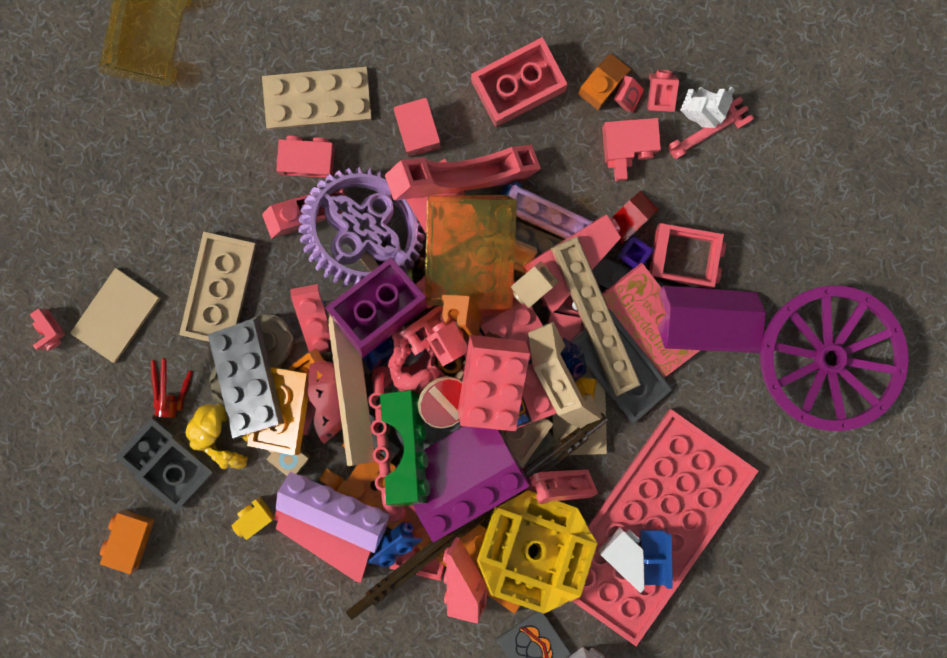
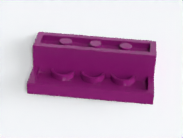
(711, 320)

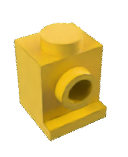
(253, 519)

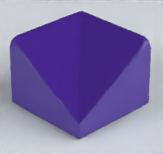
(635, 252)

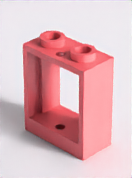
(717, 250)

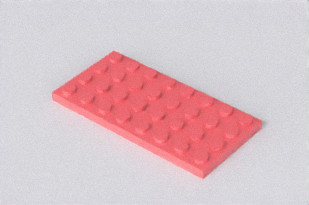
(674, 484)

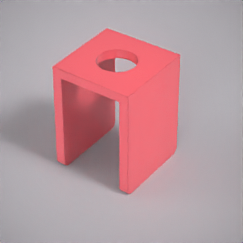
(417, 127)

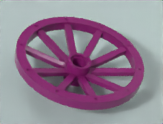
(865, 301)

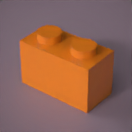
(126, 541)

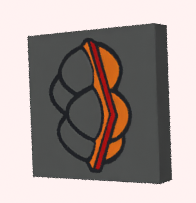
(533, 639)

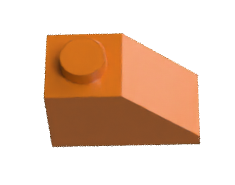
(603, 81)

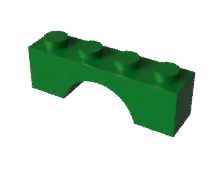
(408, 482)

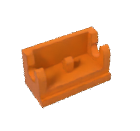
(464, 313)

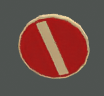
(440, 402)

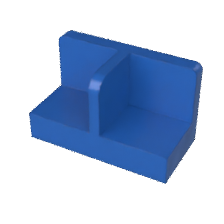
(657, 557)

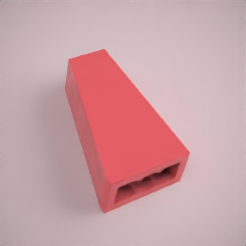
(596, 242)
(335, 551)

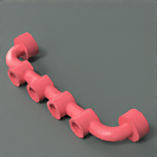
(382, 380)

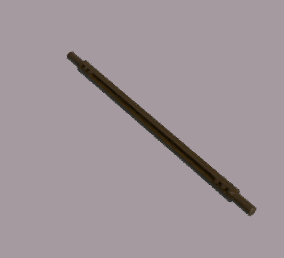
(433, 550)

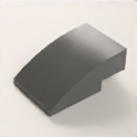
(164, 462)

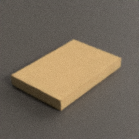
(115, 315)

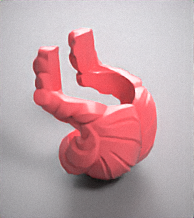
(418, 374)

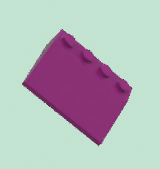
(468, 477)

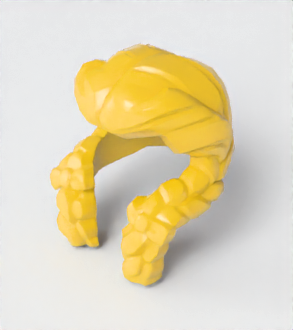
(205, 429)

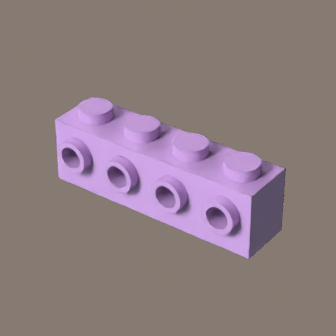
(332, 511)

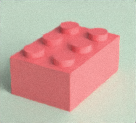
(519, 82)
(493, 383)

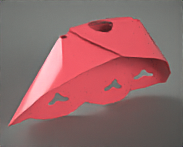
(328, 403)

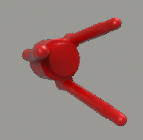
(165, 404)

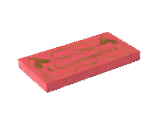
(640, 310)

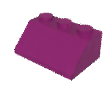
(377, 306)

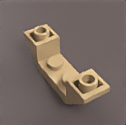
(556, 379)

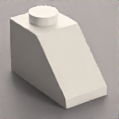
(625, 556)

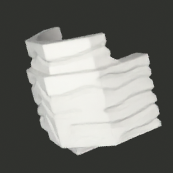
(707, 107)

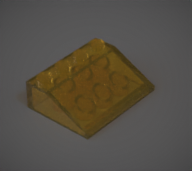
(471, 249)

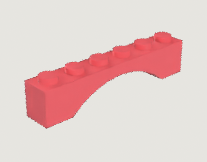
(425, 178)

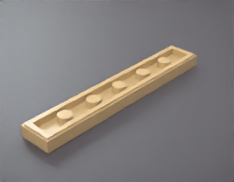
(595, 316)
(351, 397)

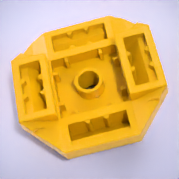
(562, 556)

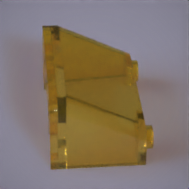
(142, 40)

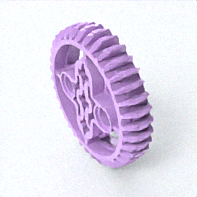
(351, 220)

